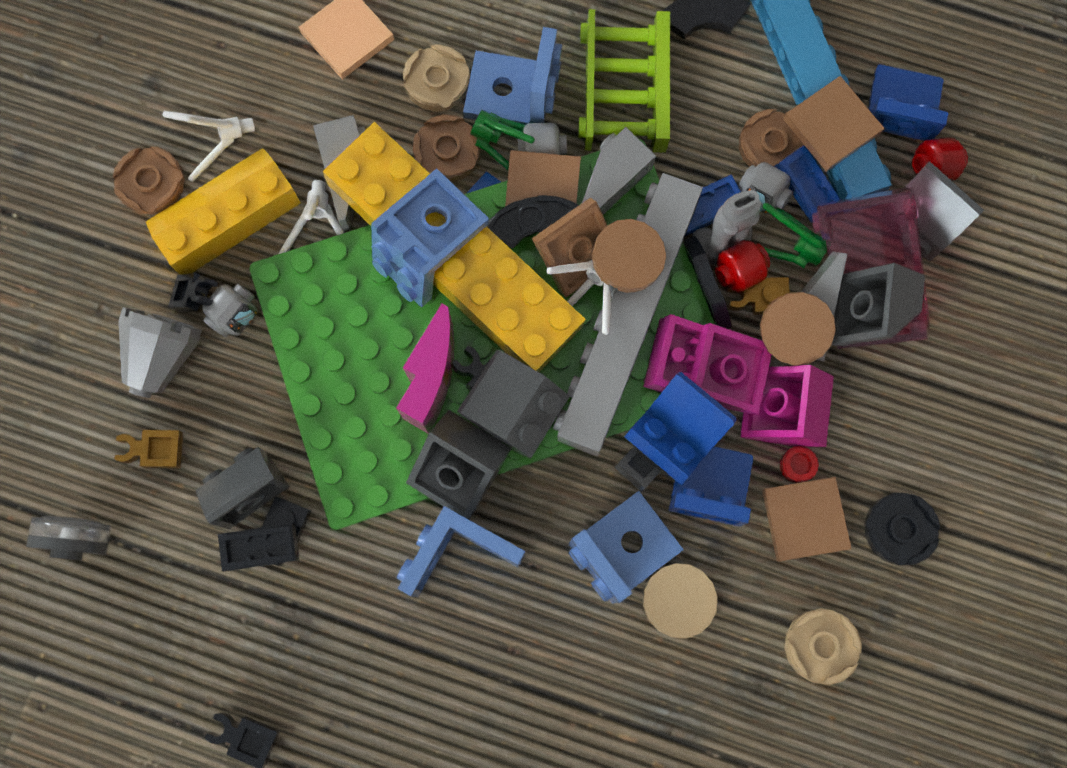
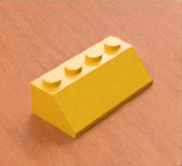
(222, 213)

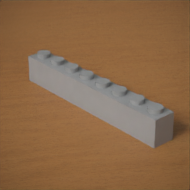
(613, 355)

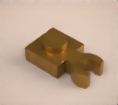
(761, 294)
(155, 449)

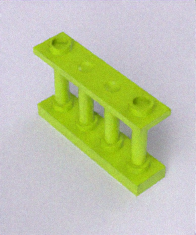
(655, 66)

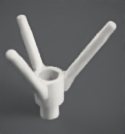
(227, 129)
(316, 207)
(593, 278)

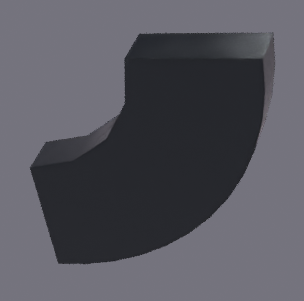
(694, 15)
(528, 217)
(707, 282)

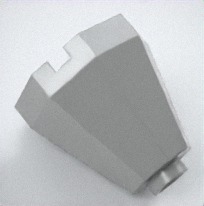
(152, 350)

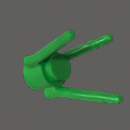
(490, 128)
(809, 245)

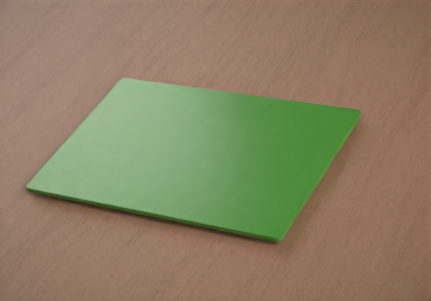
(350, 331)

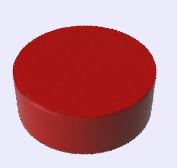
(799, 464)

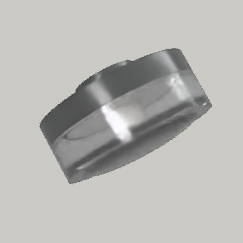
(68, 536)

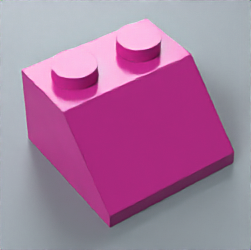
(792, 408)

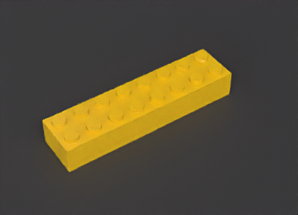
(481, 278)

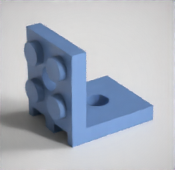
(530, 81)
(412, 248)
(434, 541)
(609, 564)

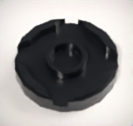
(902, 529)

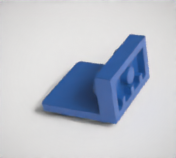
(907, 102)
(680, 427)
(716, 488)

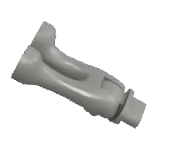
(731, 224)

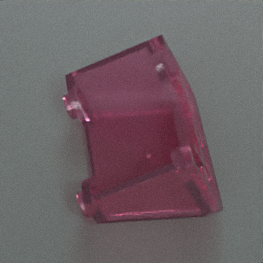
(875, 233)

